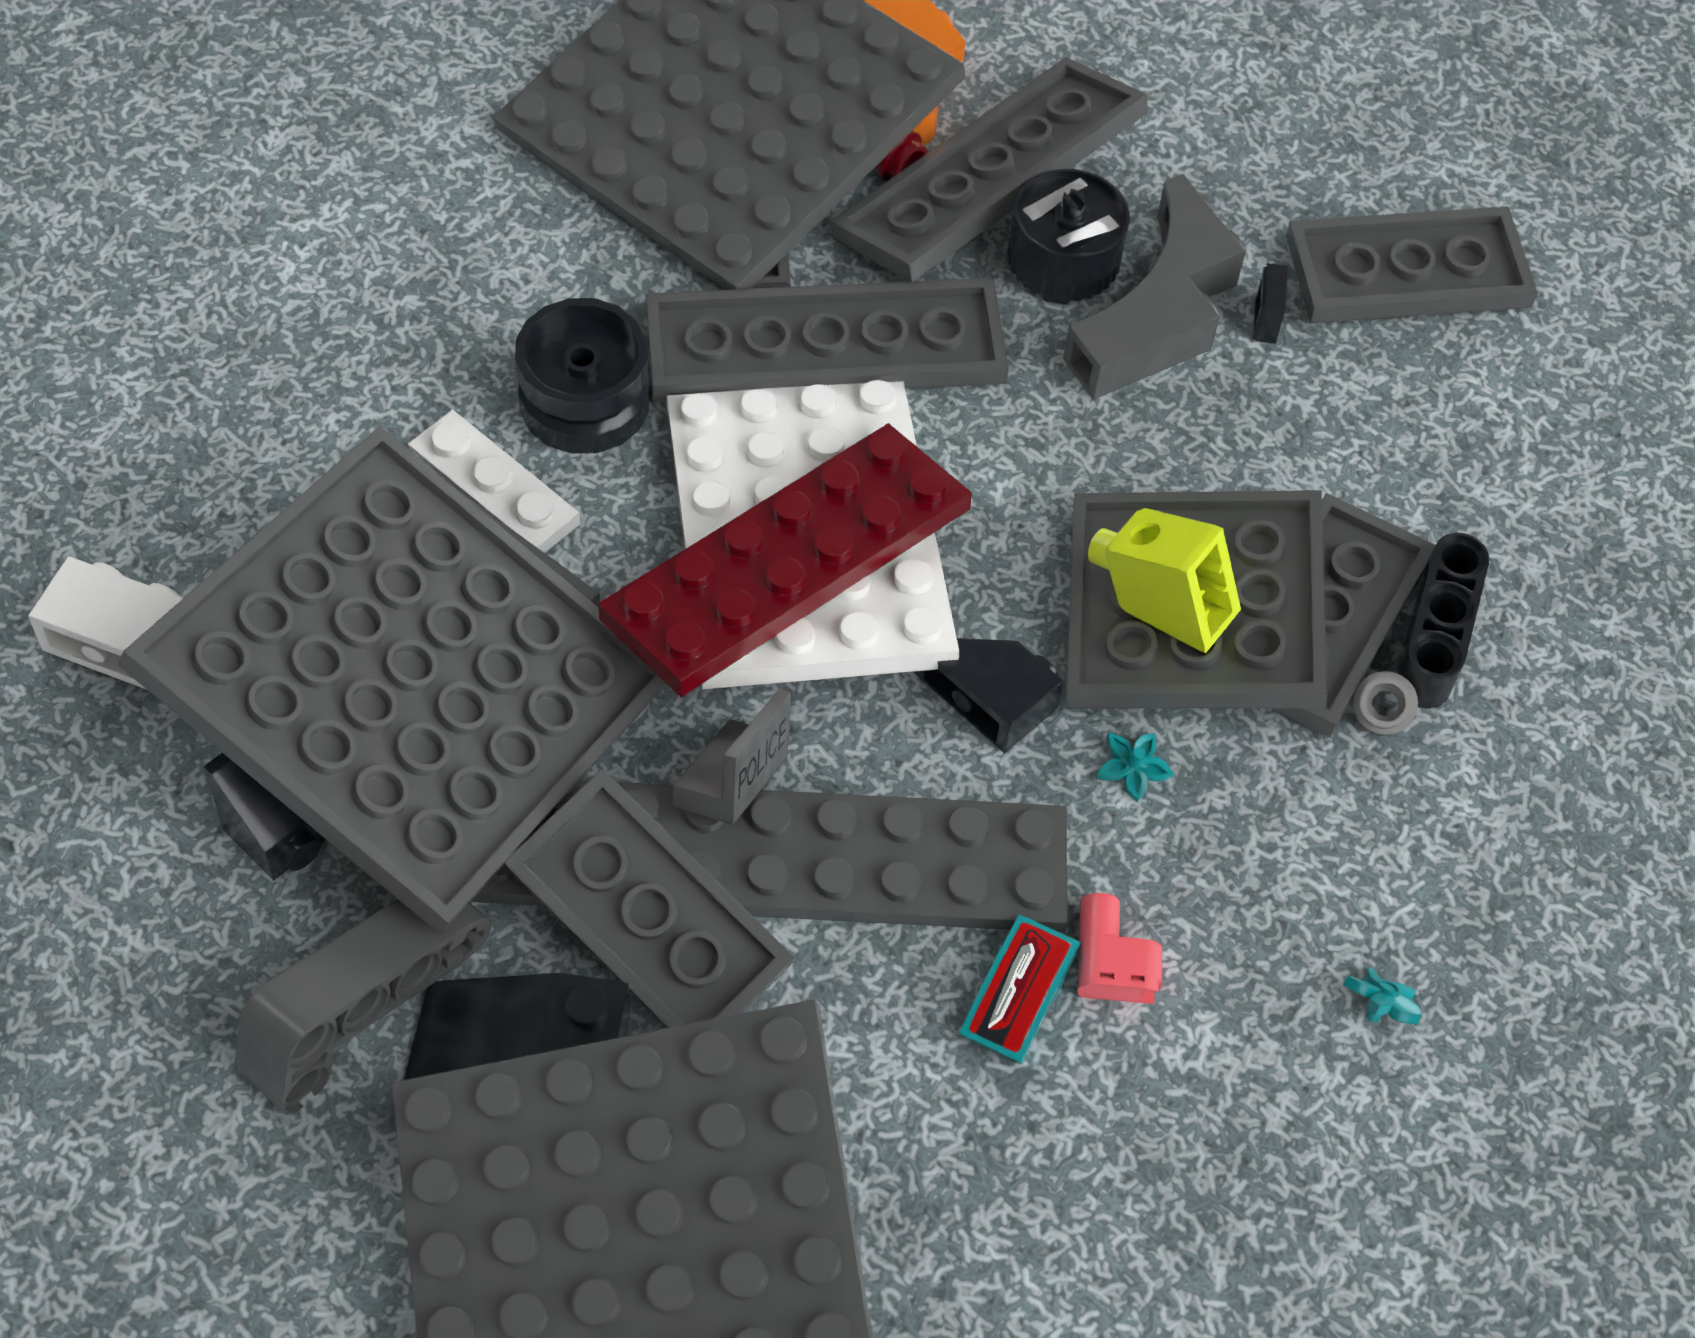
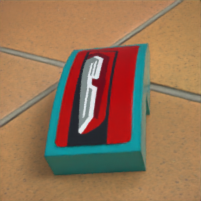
(1020, 988)

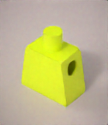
(1171, 574)

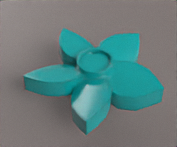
(1134, 764)
(1385, 998)

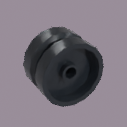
(582, 375)

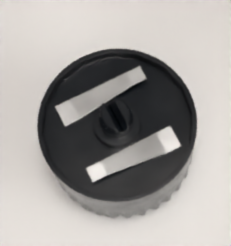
(1067, 235)

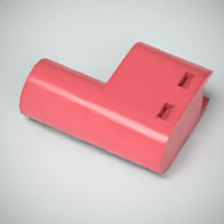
(1111, 964)

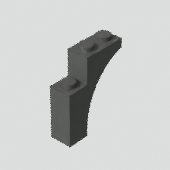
(1170, 309)

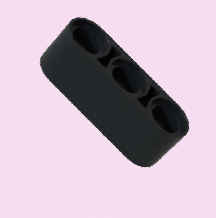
(1451, 594)

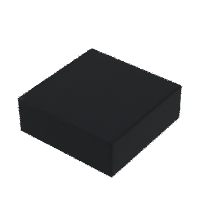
(1270, 303)

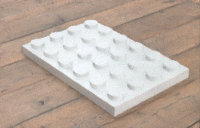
(753, 443)

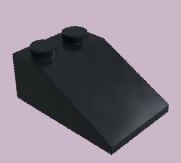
(513, 1017)

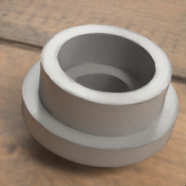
(1385, 682)

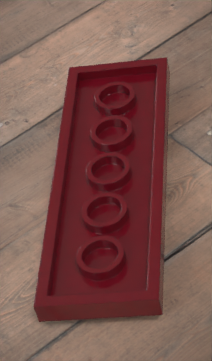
(783, 558)

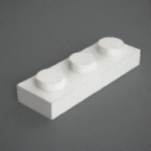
(495, 481)

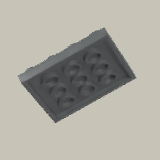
(1265, 655)

